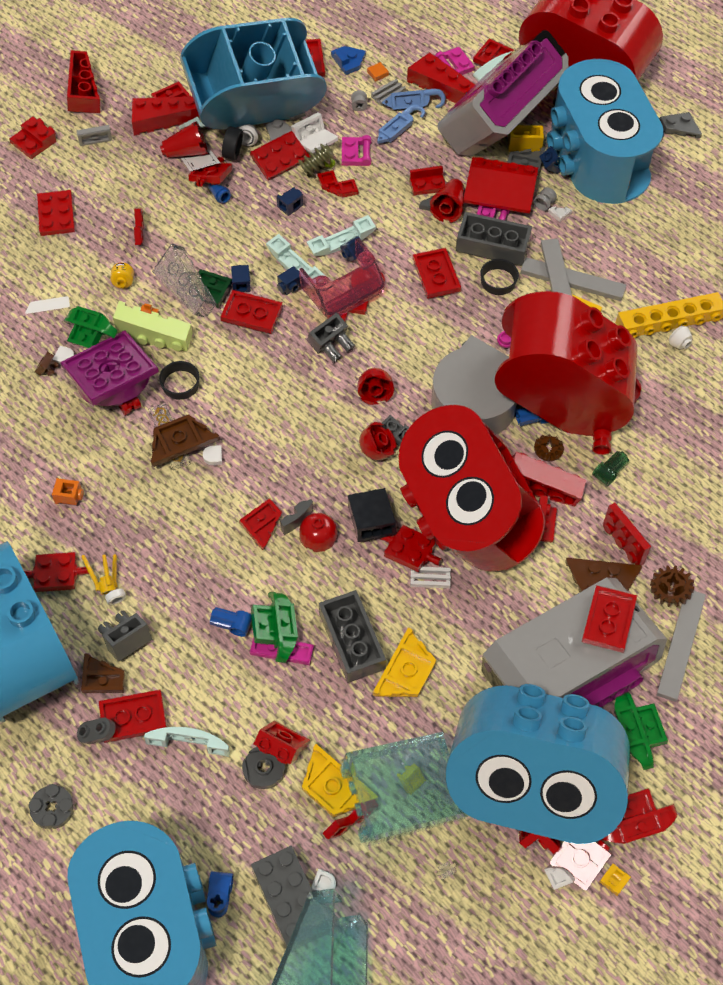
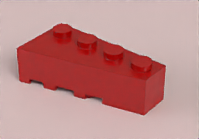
(435, 74)
(161, 113)

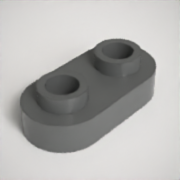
(91, 731)

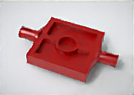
(211, 174)
(411, 549)
(55, 572)

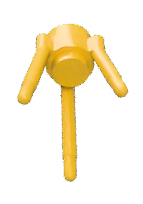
(107, 582)

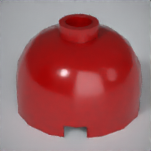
(375, 383)
(377, 442)
(318, 532)

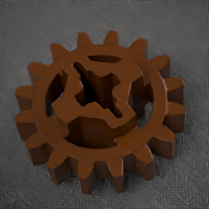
(662, 583)

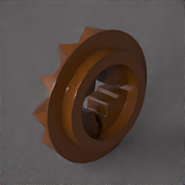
(543, 452)

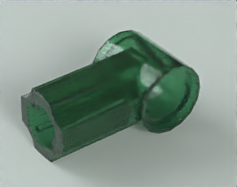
(609, 470)

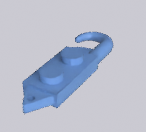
(403, 100)
(398, 124)

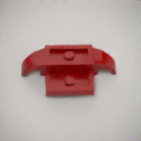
(642, 819)

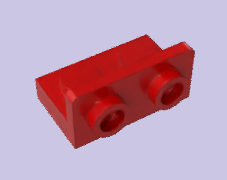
(426, 180)
(550, 519)

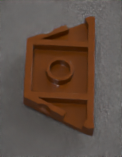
(179, 438)
(589, 572)

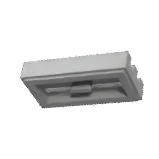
(386, 90)
(94, 135)

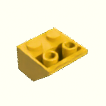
(526, 137)

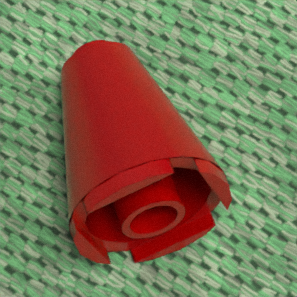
(185, 142)
(448, 201)

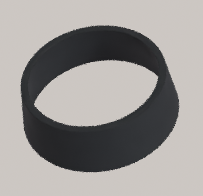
(503, 265)
(179, 366)

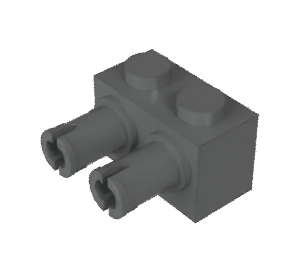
(328, 332)
(126, 636)

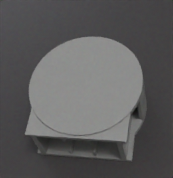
(468, 380)

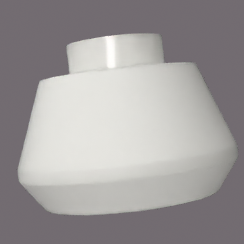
(250, 135)
(681, 338)

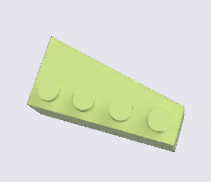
(152, 328)

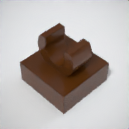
(45, 363)

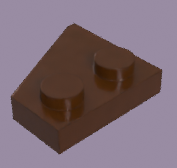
(101, 677)

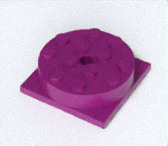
(111, 371)

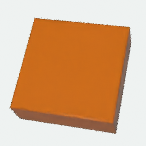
(378, 71)

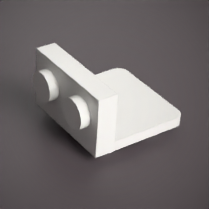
(312, 133)

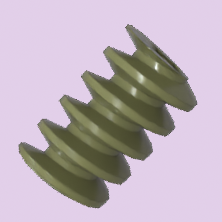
(320, 156)

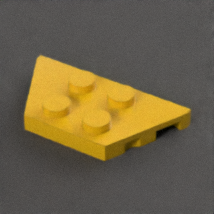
(406, 669)
(326, 785)

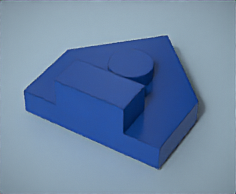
(348, 58)

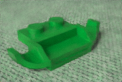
(88, 327)
(276, 625)
(642, 728)

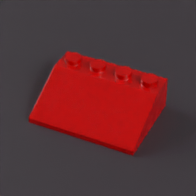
(500, 185)

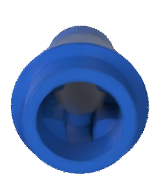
(220, 193)

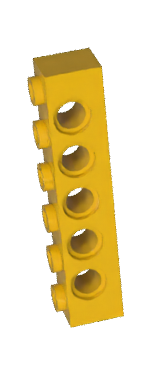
(672, 315)

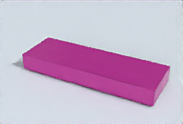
(301, 653)

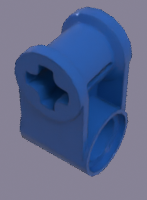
(219, 890)

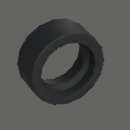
(232, 143)

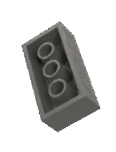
(493, 238)
(352, 636)
(283, 888)

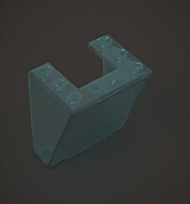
(400, 788)
(325, 946)

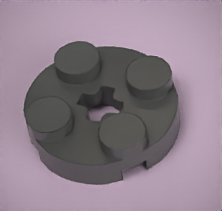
(256, 777)
(50, 819)

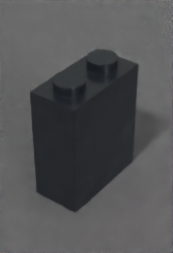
(371, 515)

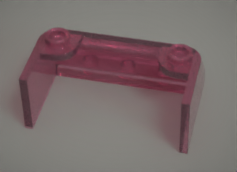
(347, 290)

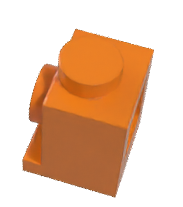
(67, 492)

